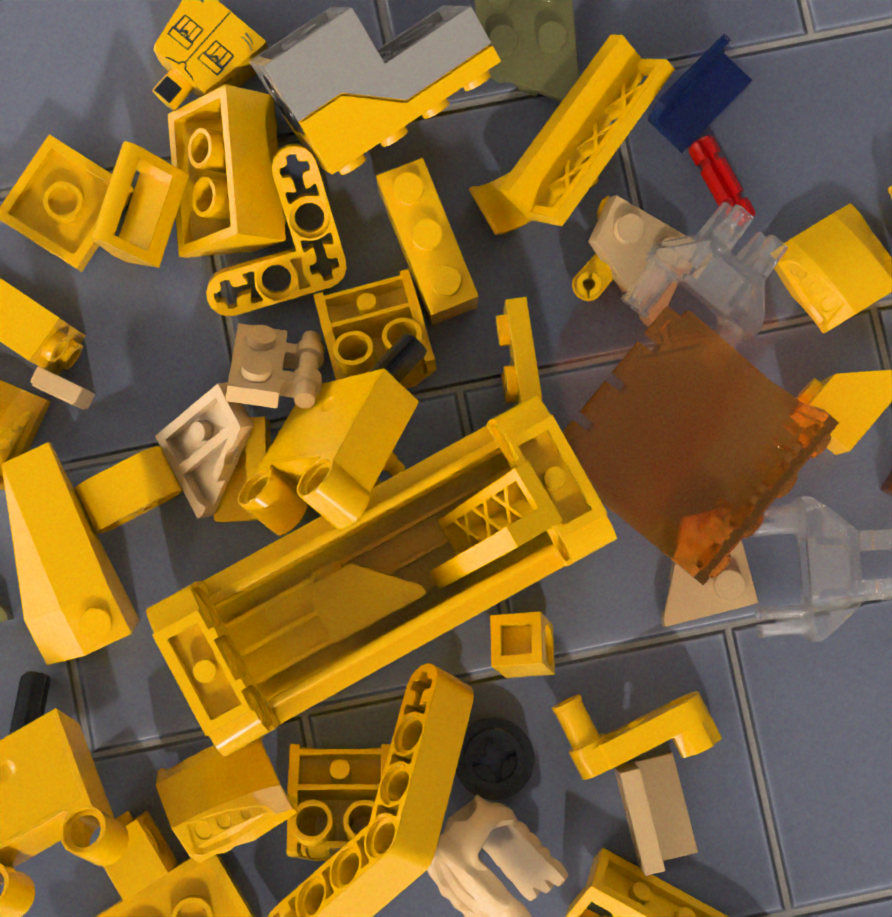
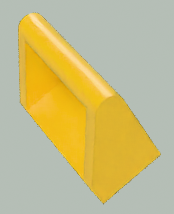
(149, 211)

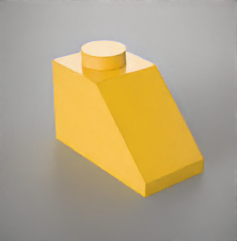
(852, 400)
(357, 597)

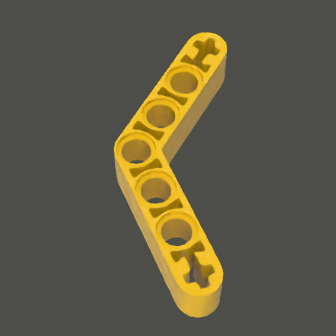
(406, 810)

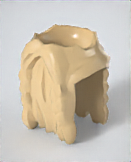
(511, 846)

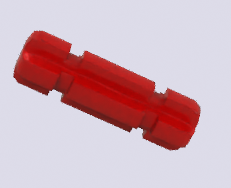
(718, 173)

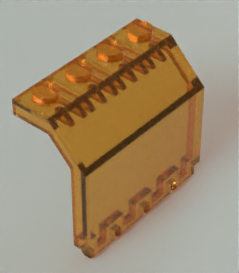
(694, 443)

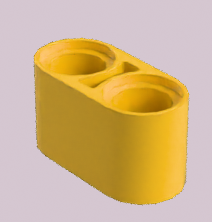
(128, 489)

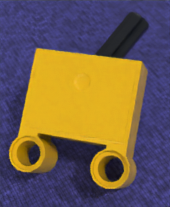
(336, 446)
(48, 794)

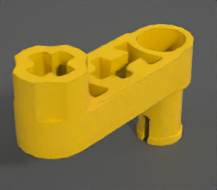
(682, 720)

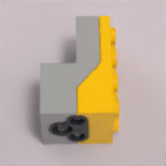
(351, 96)

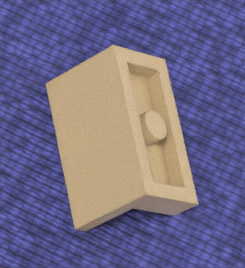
(655, 811)

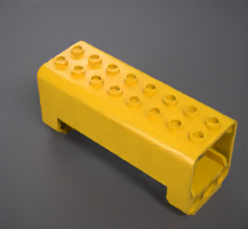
(252, 640)

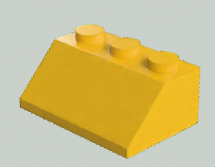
(230, 192)

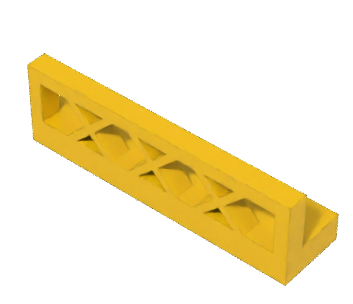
(583, 130)
(501, 531)
(629, 893)

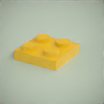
(59, 202)

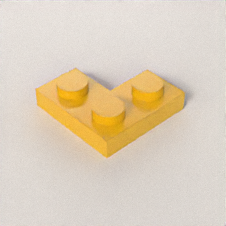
(514, 329)

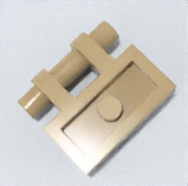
(258, 366)

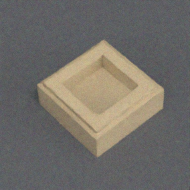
(62, 388)

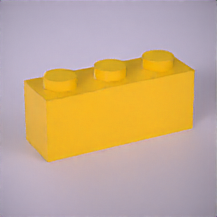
(427, 241)

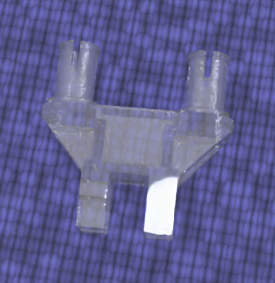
(708, 270)
(827, 567)

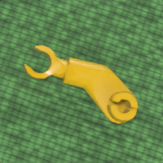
(594, 276)

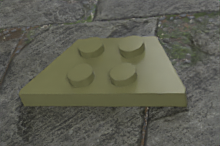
(533, 44)

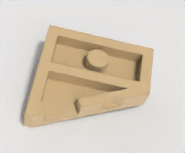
(622, 241)
(206, 447)
(728, 591)

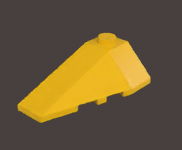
(63, 572)

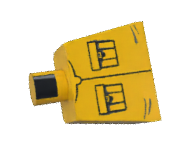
(203, 51)

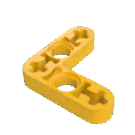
(295, 260)

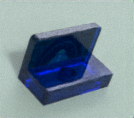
(699, 96)

